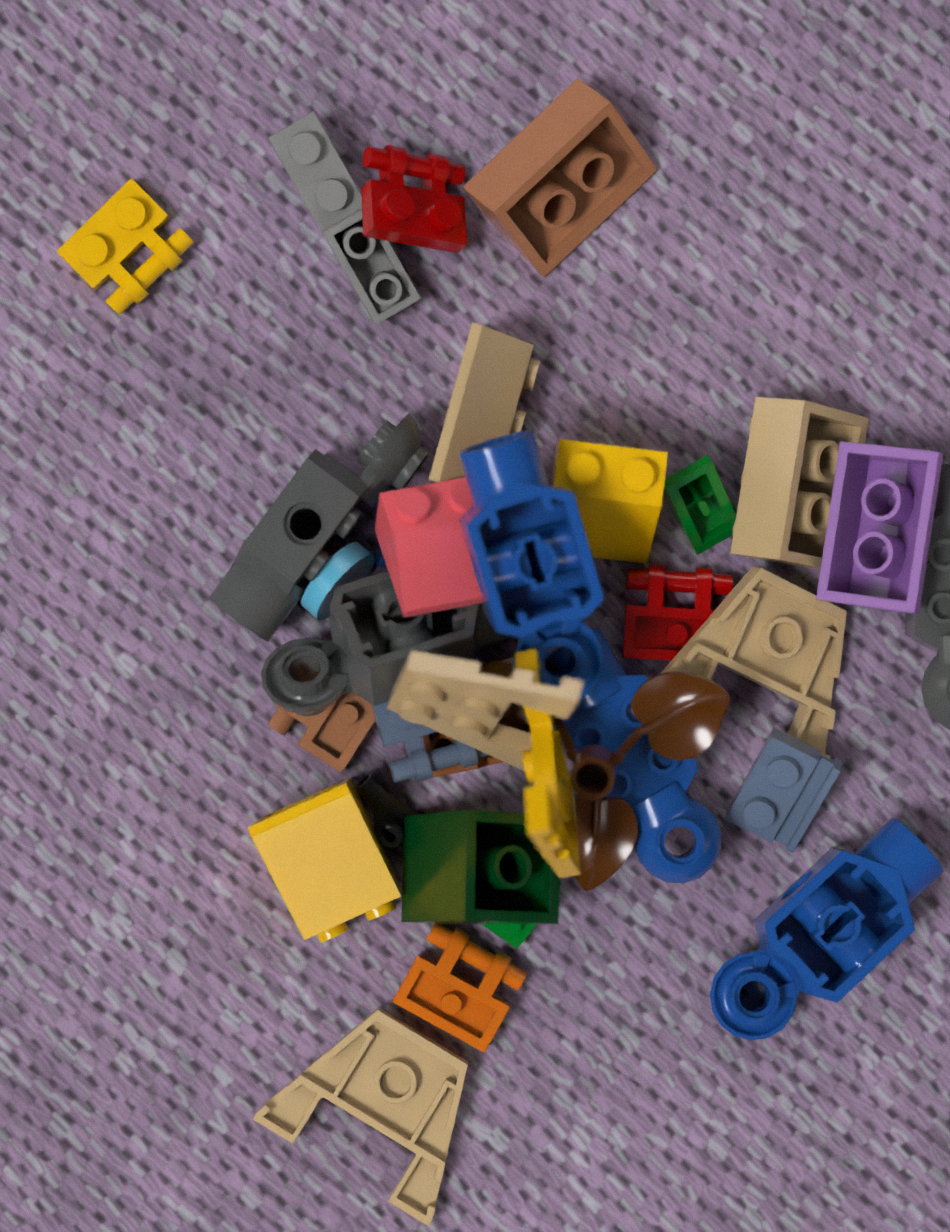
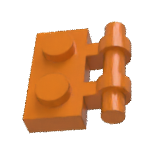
(452, 1001)

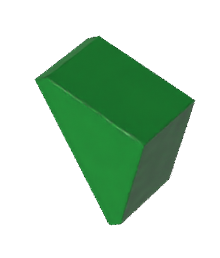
(700, 504)

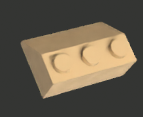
(484, 396)
(790, 479)

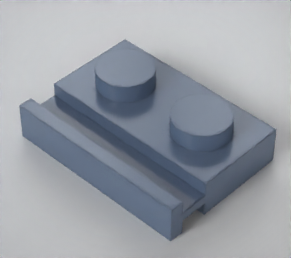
(783, 790)

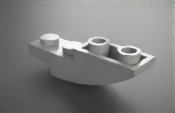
(337, 211)

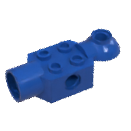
(531, 555)
(644, 778)
(827, 930)

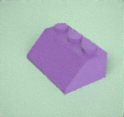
(879, 527)

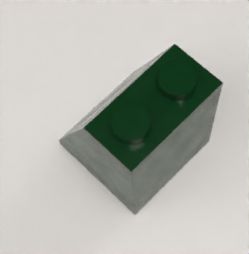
(475, 870)

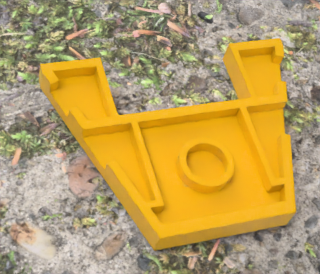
(551, 799)

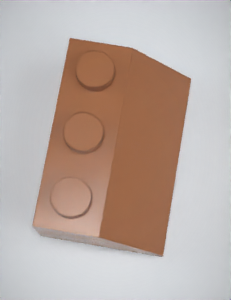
(561, 176)

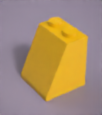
(615, 495)
(327, 861)

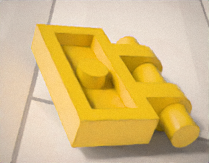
(114, 236)

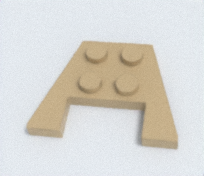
(778, 641)
(467, 704)
(392, 1083)

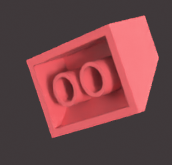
(427, 546)

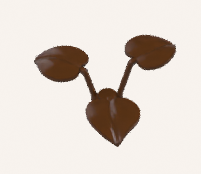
(681, 722)

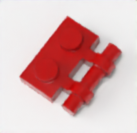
(413, 214)
(663, 631)

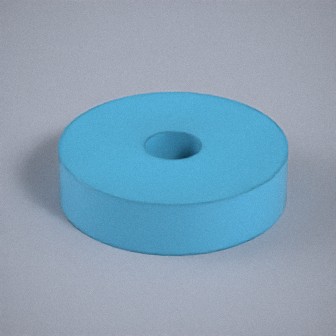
(345, 566)

